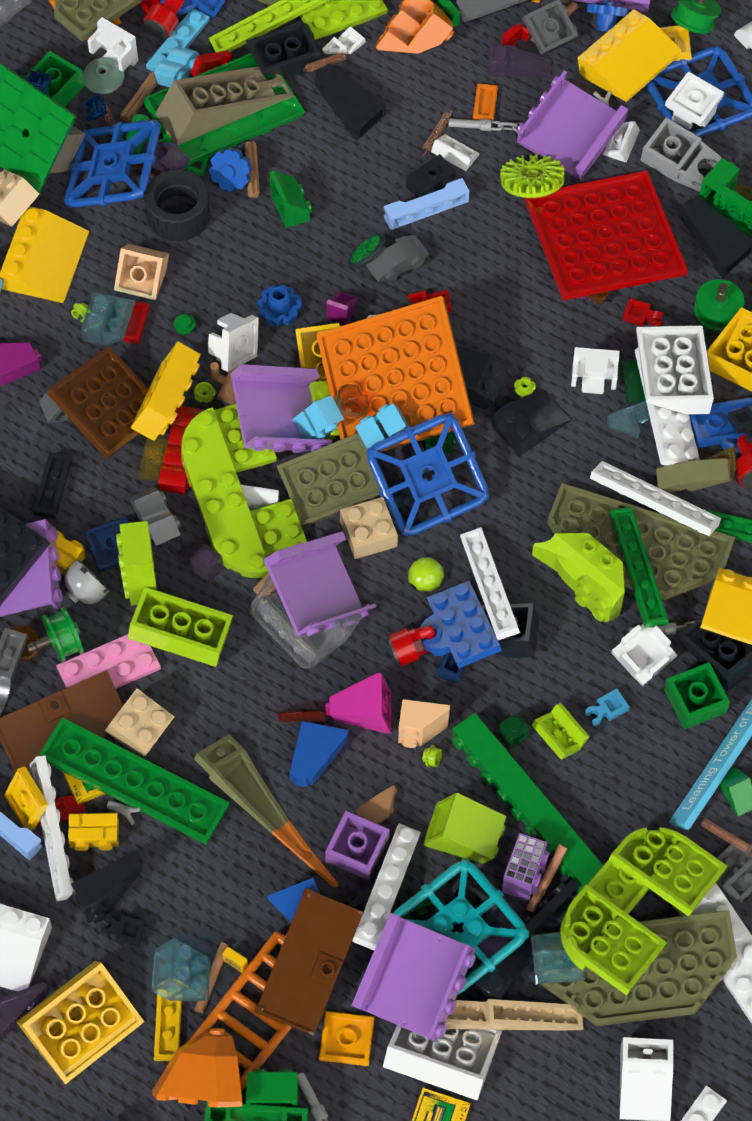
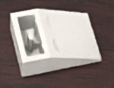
(646, 1079)

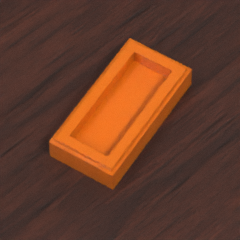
(485, 102)

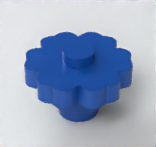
(607, 14)
(230, 169)
(279, 305)

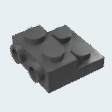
(550, 27)

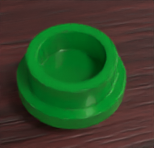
(184, 324)

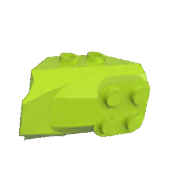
(588, 570)

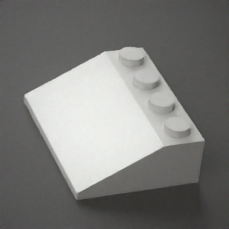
(675, 368)
(21, 946)
(453, 1063)

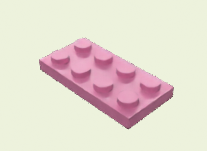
(122, 658)

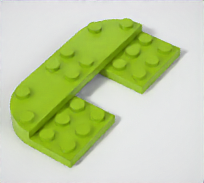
(211, 458)
(598, 923)

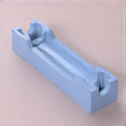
(403, 213)
(20, 838)

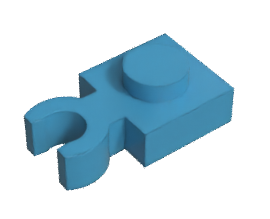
(609, 705)

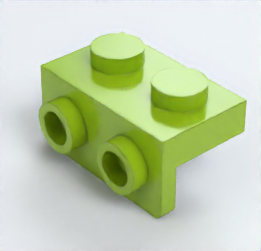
(561, 731)

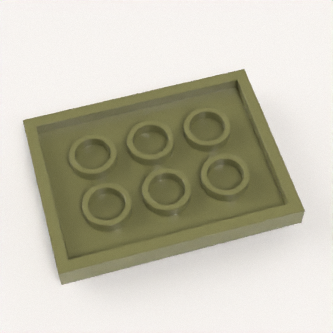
(329, 480)

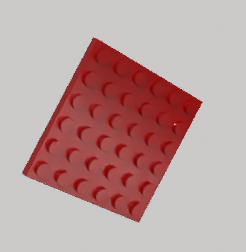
(606, 235)

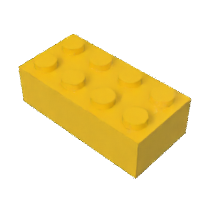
(166, 391)

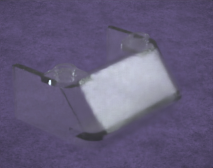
(305, 650)

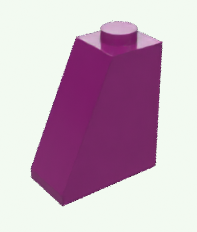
(17, 361)

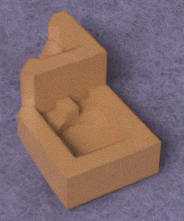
(378, 807)

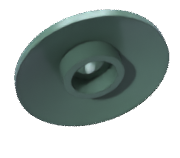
(106, 82)

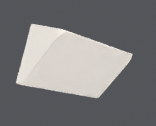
(622, 142)
(454, 152)
(259, 497)

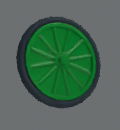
(366, 250)

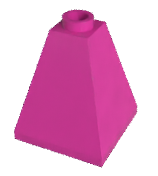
(363, 705)

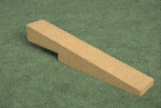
(513, 1016)

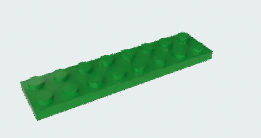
(134, 781)

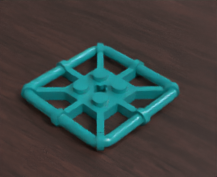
(461, 911)

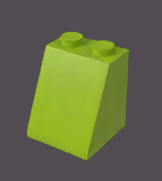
(465, 829)

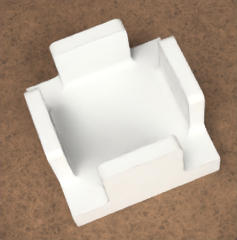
(116, 41)
(693, 101)
(237, 341)
(594, 368)
(644, 652)

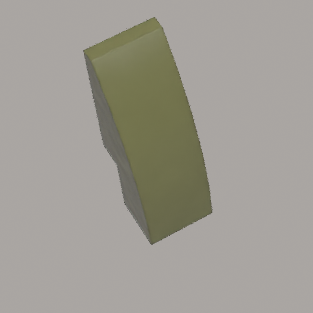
(693, 475)

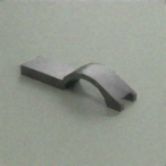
(11, 649)

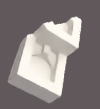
(346, 43)

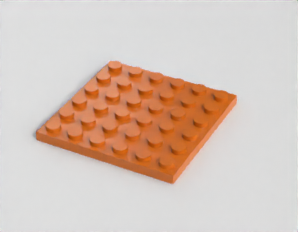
(399, 360)

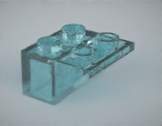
(106, 319)
(552, 961)
(180, 972)

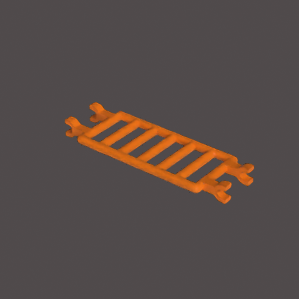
(234, 994)

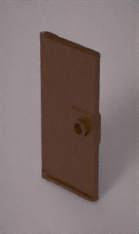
(87, 704)
(309, 962)

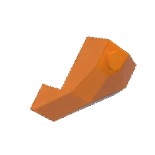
(416, 28)
(203, 1071)

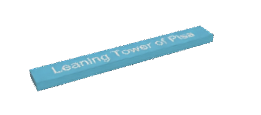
(714, 772)

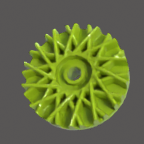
(532, 177)

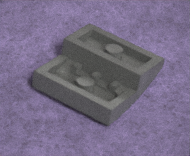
(738, 881)

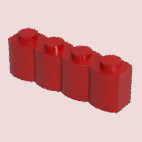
(172, 473)

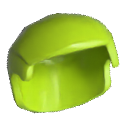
(426, 574)

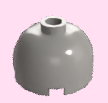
(83, 584)

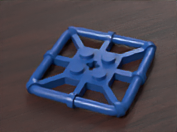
(737, 79)
(123, 155)
(414, 468)

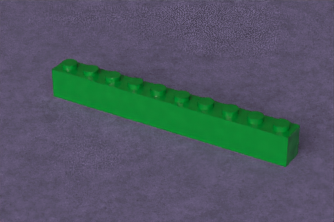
(525, 799)

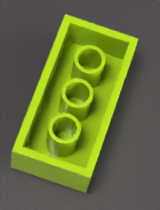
(136, 559)
(180, 626)

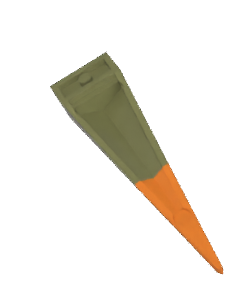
(237, 776)

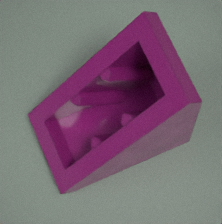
(341, 307)

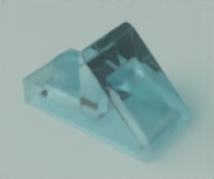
(627, 419)

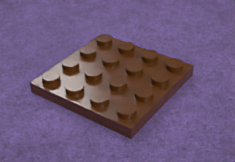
(102, 401)

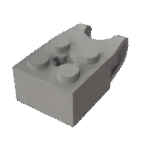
(678, 154)

